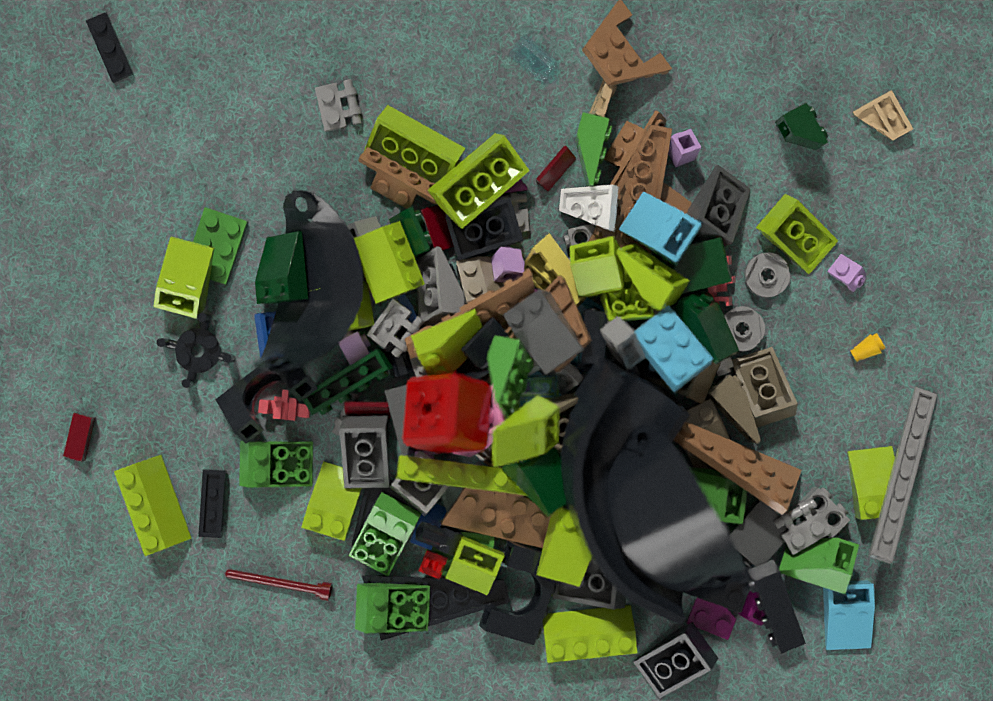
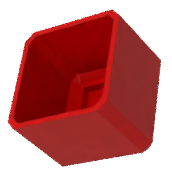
(447, 413)

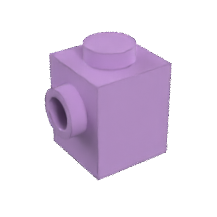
(683, 148)
(507, 264)
(354, 346)

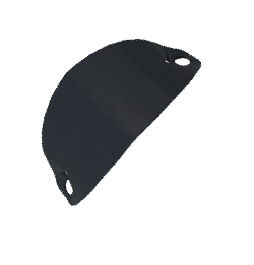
(333, 266)
(667, 518)

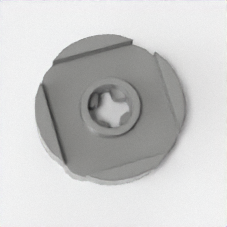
(779, 271)
(752, 320)

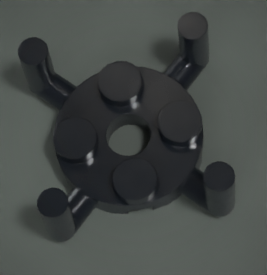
(187, 341)

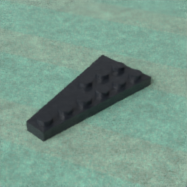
(447, 598)

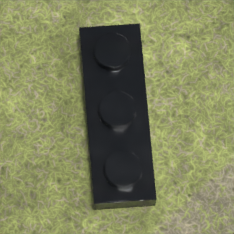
(109, 47)
(212, 503)

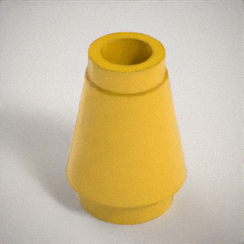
(868, 347)

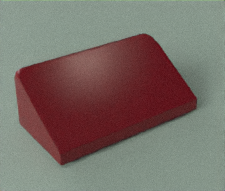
(556, 168)
(437, 227)
(367, 408)
(79, 437)

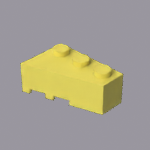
(547, 263)

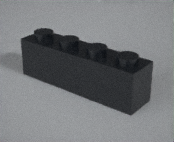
(776, 607)

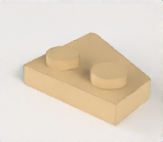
(602, 99)
(885, 116)

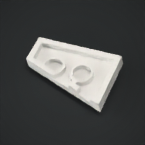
(591, 204)

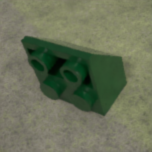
(802, 128)
(411, 222)

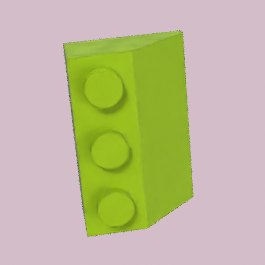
(388, 262)

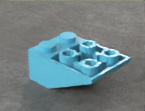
(660, 227)
(849, 616)

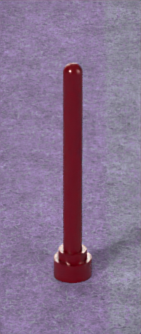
(322, 590)

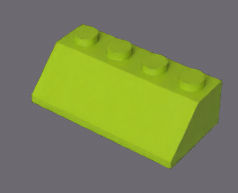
(414, 145)
(478, 180)
(152, 505)
(589, 634)

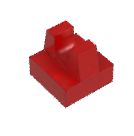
(433, 564)

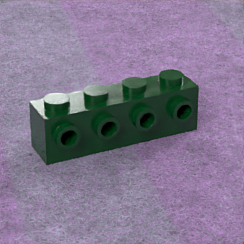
(348, 381)

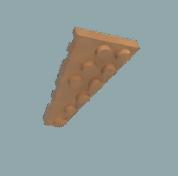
(643, 173)
(490, 305)
(753, 471)
(498, 515)

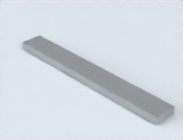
(902, 475)

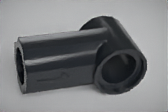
(400, 365)
(443, 539)

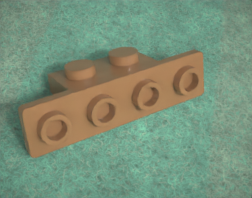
(627, 142)
(395, 180)

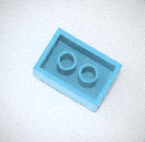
(672, 349)

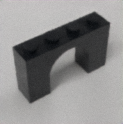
(594, 322)
(240, 399)
(525, 623)

